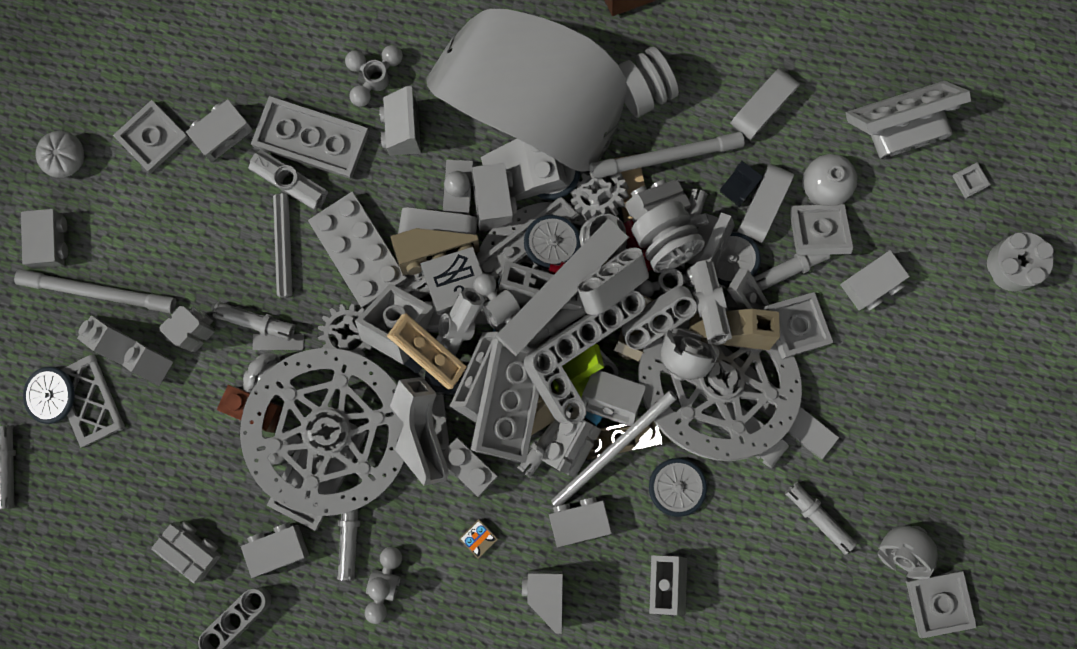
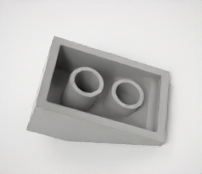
(530, 169)

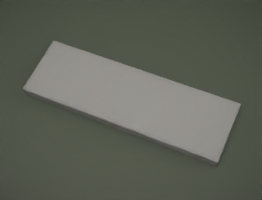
(273, 342)

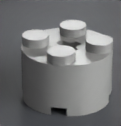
(1025, 249)

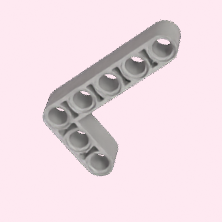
(575, 345)

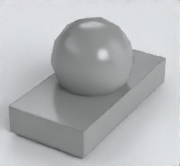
(457, 186)

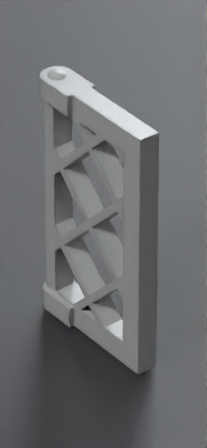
(109, 404)

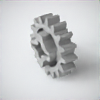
(599, 195)
(347, 323)

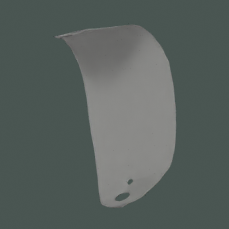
(534, 84)

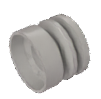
(647, 81)
(667, 236)

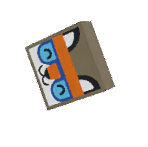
(478, 539)

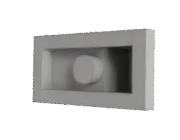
(744, 293)

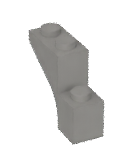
(124, 350)
(418, 440)

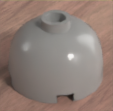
(829, 180)
(687, 355)
(911, 550)

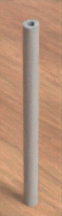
(634, 430)

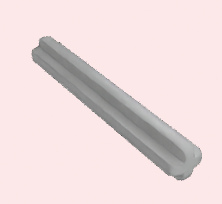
(282, 245)

